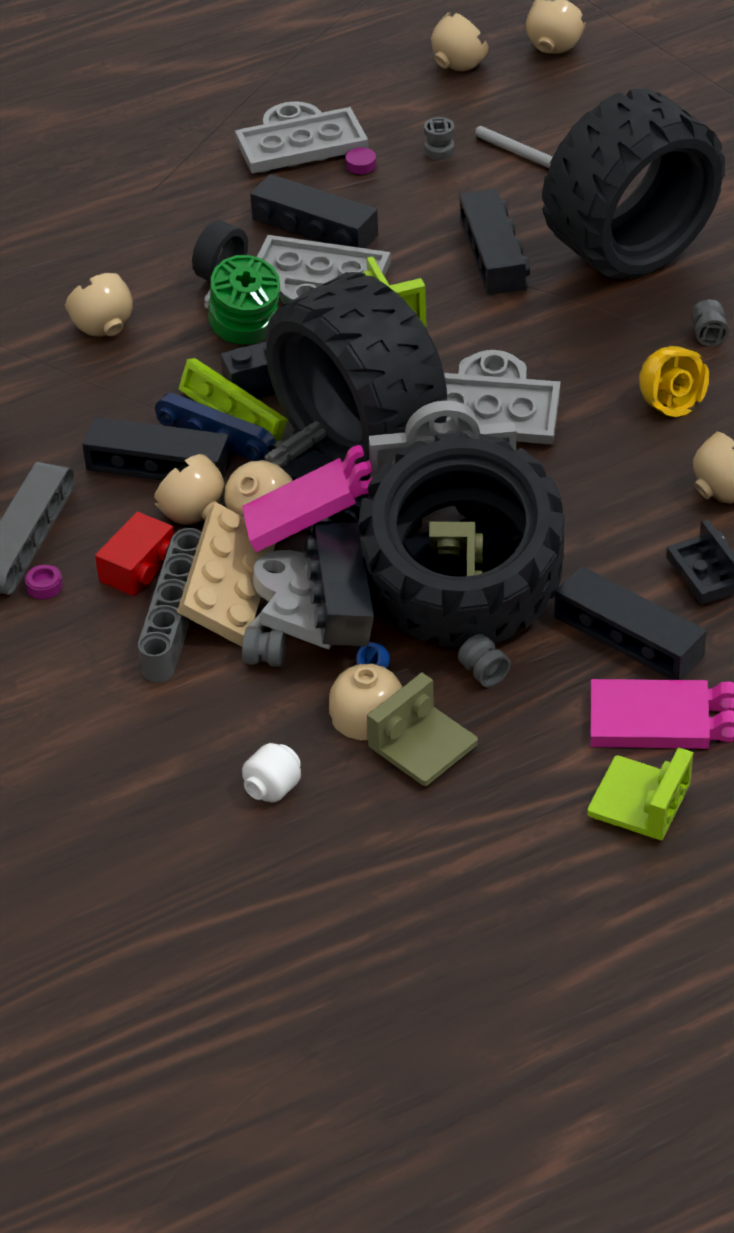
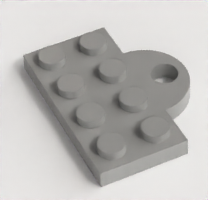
(299, 134)
(308, 264)
(506, 395)
(423, 428)
(287, 594)

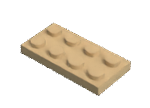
(220, 578)

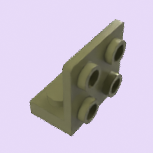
(457, 537)
(416, 734)

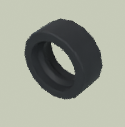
(211, 241)

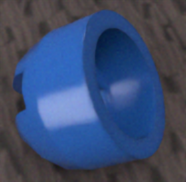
(373, 654)

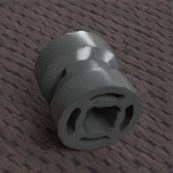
(439, 139)
(709, 322)
(264, 647)
(487, 664)

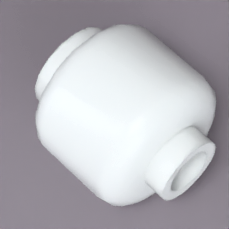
(271, 772)

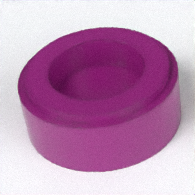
(361, 161)
(44, 581)

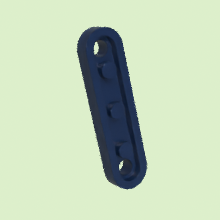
(244, 437)

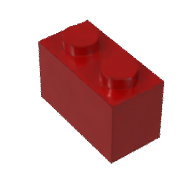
(134, 554)

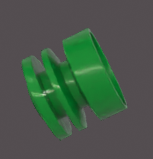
(243, 298)

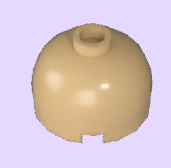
(554, 25)
(457, 43)
(102, 306)
(715, 468)
(252, 482)
(192, 492)
(358, 693)

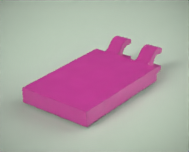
(306, 500)
(660, 713)

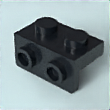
(704, 564)

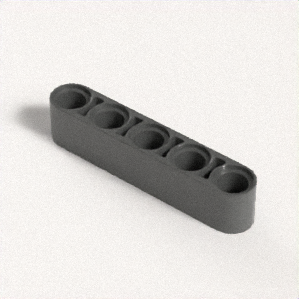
(30, 519)
(164, 627)

